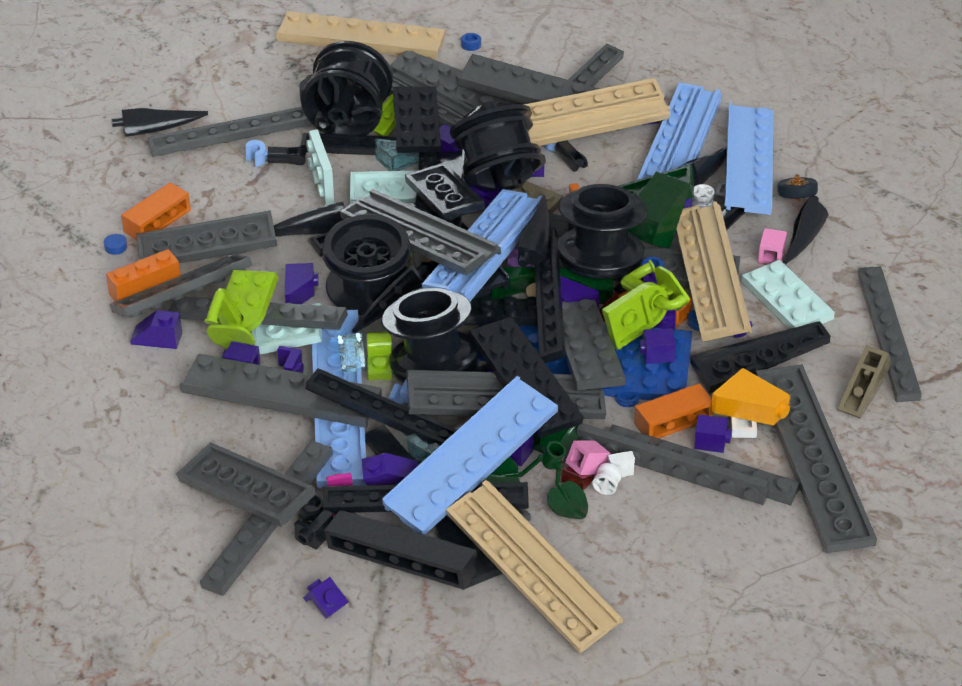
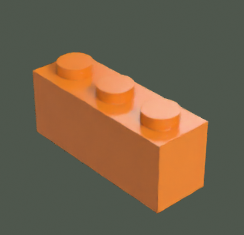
(156, 210)
(142, 274)
(673, 411)

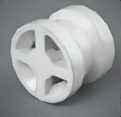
(703, 196)
(607, 479)

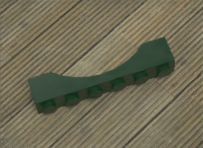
(524, 276)

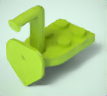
(643, 304)
(240, 307)

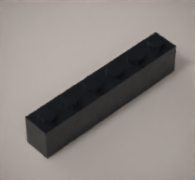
(402, 549)

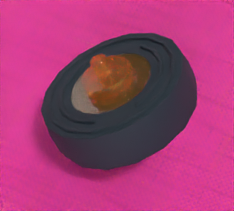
(797, 187)

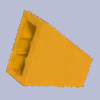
(751, 399)

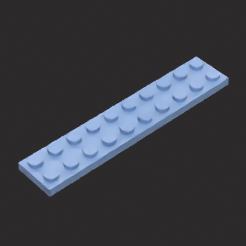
(345, 439)

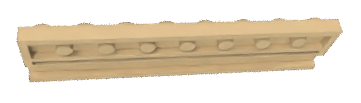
(381, 36)
(597, 112)
(712, 273)
(534, 566)

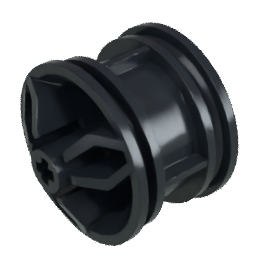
(347, 89)
(497, 146)

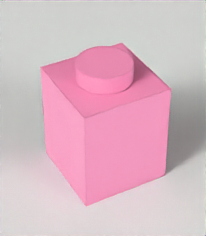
(772, 246)
(586, 457)

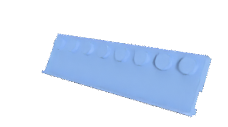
(685, 131)
(749, 159)
(500, 223)
(469, 455)

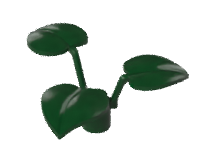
(565, 499)

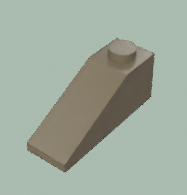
(865, 381)

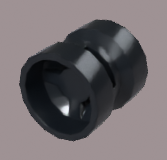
(311, 509)

